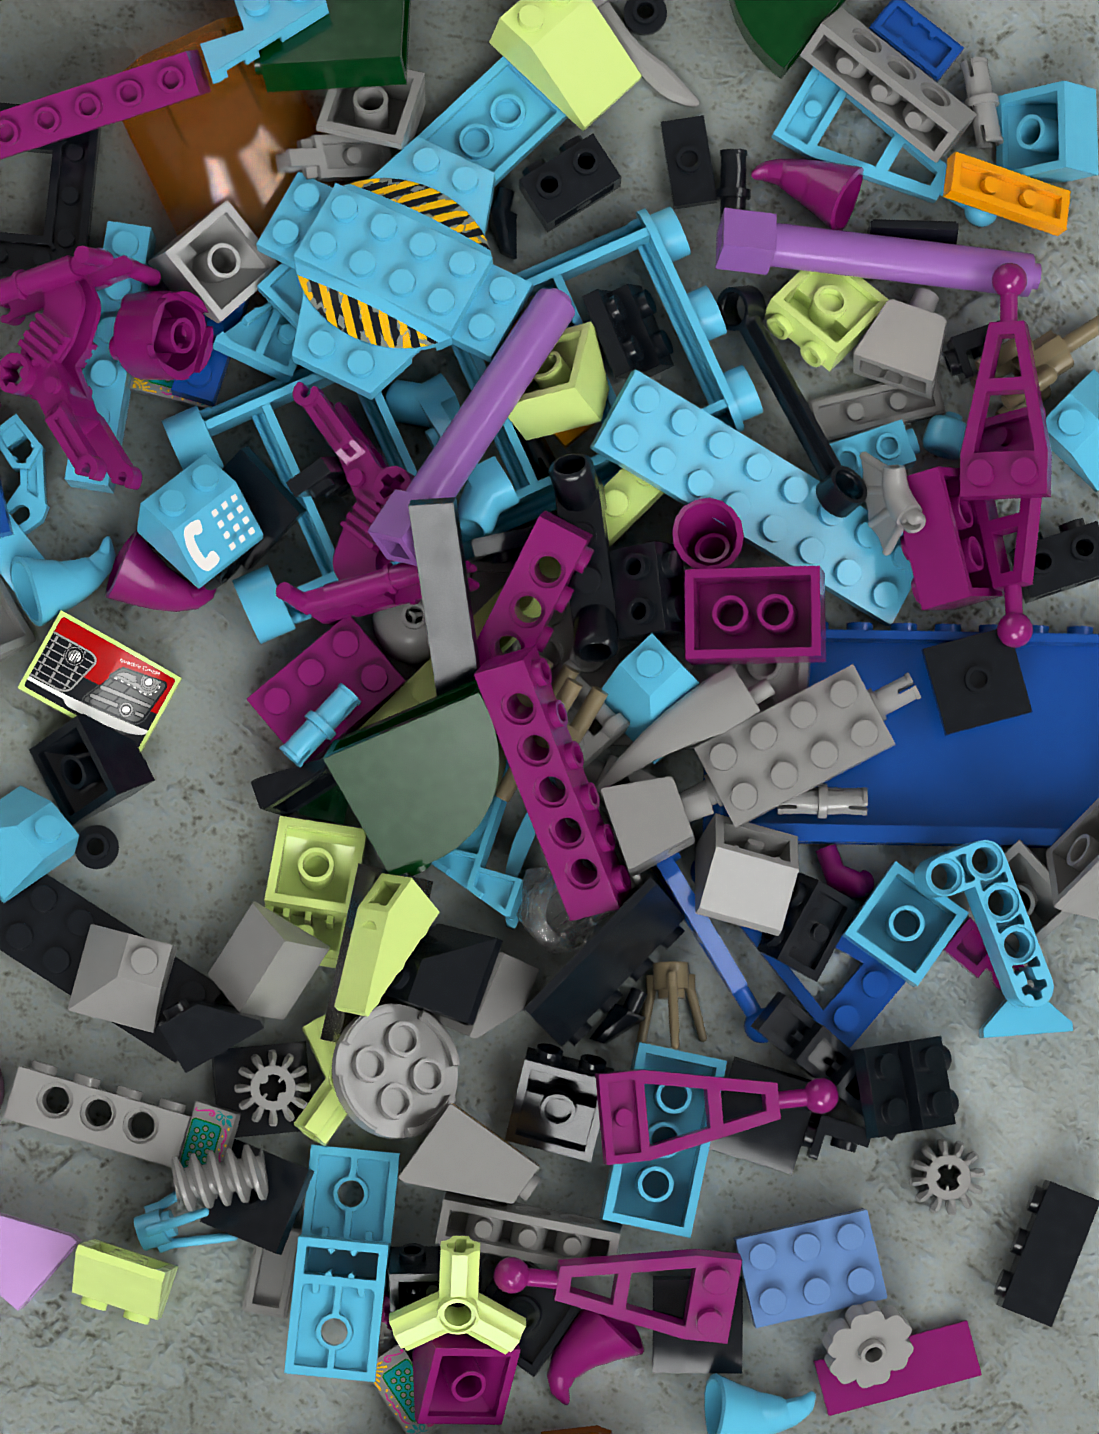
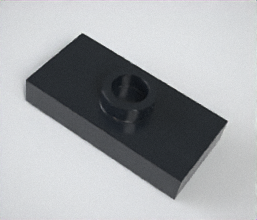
(688, 162)

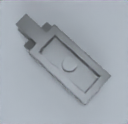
(334, 158)

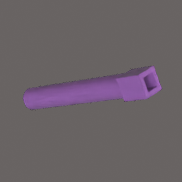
(756, 242)
(476, 420)

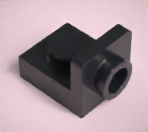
(959, 347)
(843, 1134)

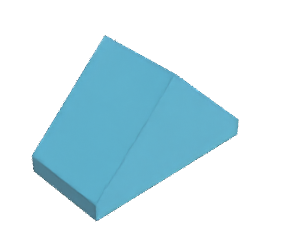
(1014, 1020)

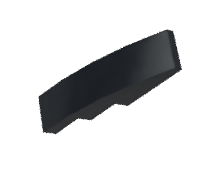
(811, 1048)

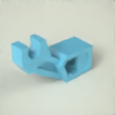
(32, 487)

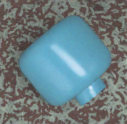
(945, 435)

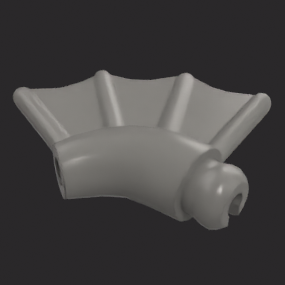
(890, 502)

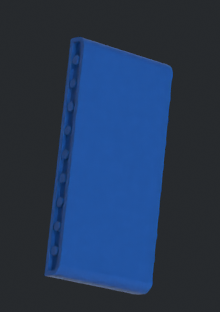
(983, 783)

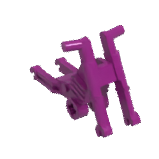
(58, 349)
(364, 574)

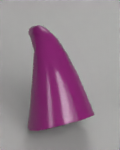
(820, 186)
(703, 540)
(145, 581)
(587, 1344)

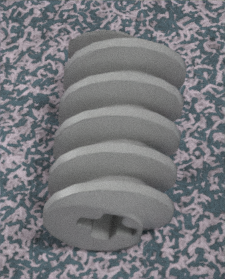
(220, 1178)

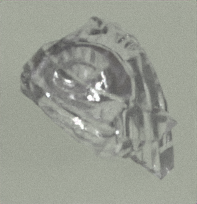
(545, 915)

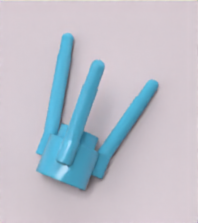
(158, 1227)

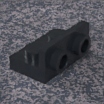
(811, 927)

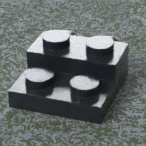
(629, 330)
(905, 1086)
(557, 1103)

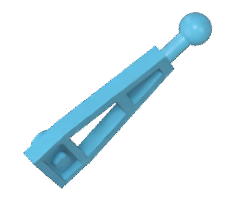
(812, 114)

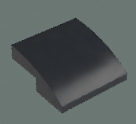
(226, 1076)
(771, 1144)
(691, 1356)

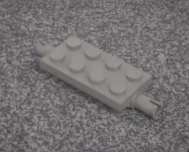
(799, 743)

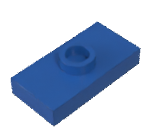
(916, 38)

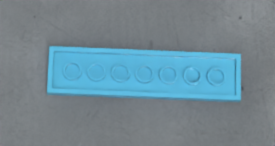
(489, 124)
(701, 457)

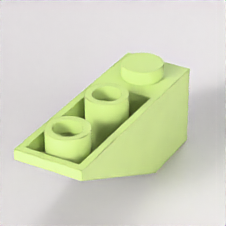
(382, 939)

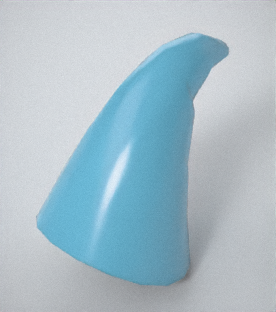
(57, 586)
(743, 1410)

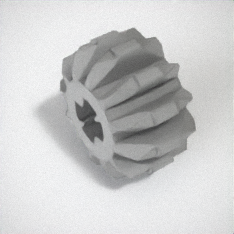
(283, 1098)
(961, 1178)

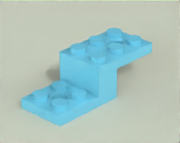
(342, 1264)

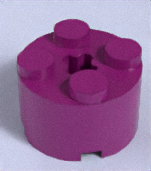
(162, 335)

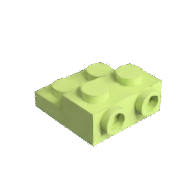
(824, 314)

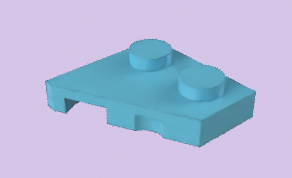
(262, 342)

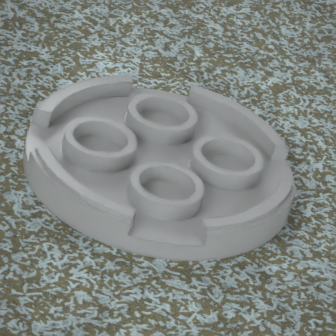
(395, 1071)

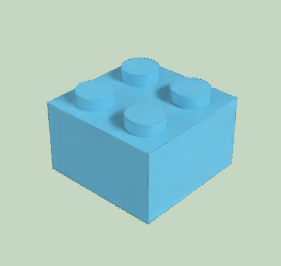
(903, 925)

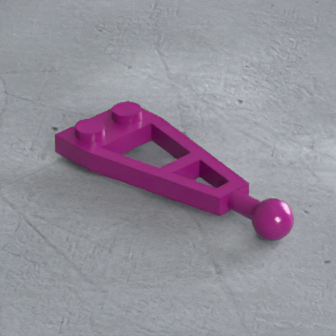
(1010, 433)
(1006, 472)
(625, 1112)
(708, 1300)

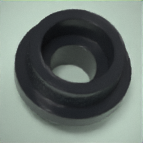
(645, 26)
(110, 851)

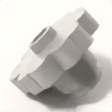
(867, 1344)

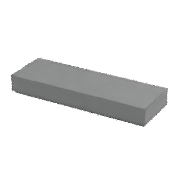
(872, 407)

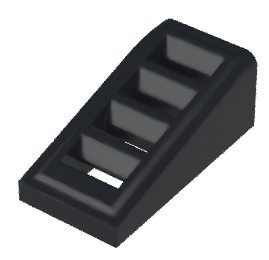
(293, 787)

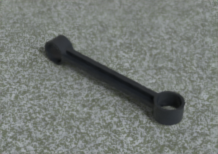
(840, 486)

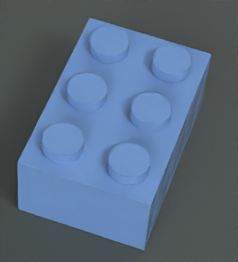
(810, 1267)

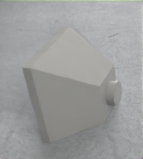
(215, 261)
(122, 978)
(503, 998)

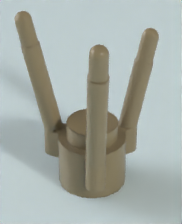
(671, 982)

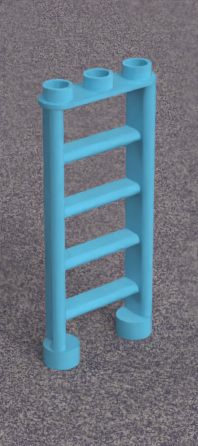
(692, 314)

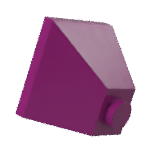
(461, 1381)

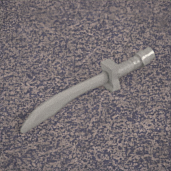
(649, 66)

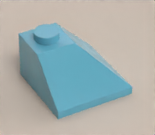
(1075, 429)
(647, 685)
(32, 840)

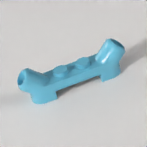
(434, 406)

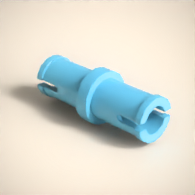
(320, 725)

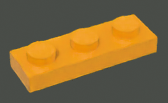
(1006, 193)

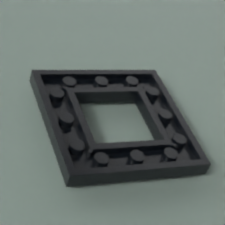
(67, 208)

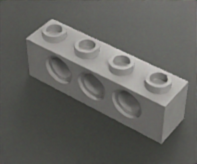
(888, 84)
(29, 1106)
(526, 1230)

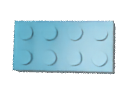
(665, 1190)

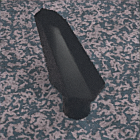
(504, 223)
(621, 1017)

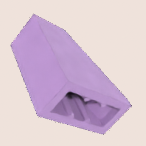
(29, 1257)

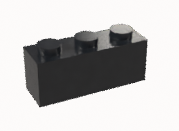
(1046, 1252)

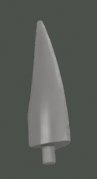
(701, 714)

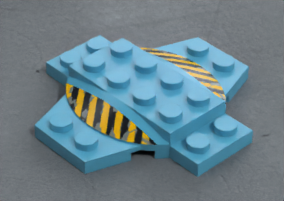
(394, 267)

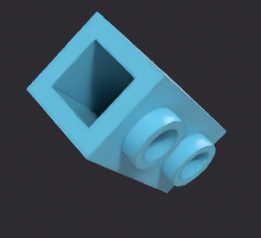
(887, 443)

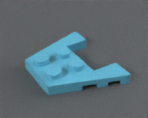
(262, 24)
(468, 864)

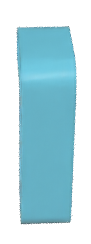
(992, 927)

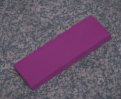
(938, 1359)

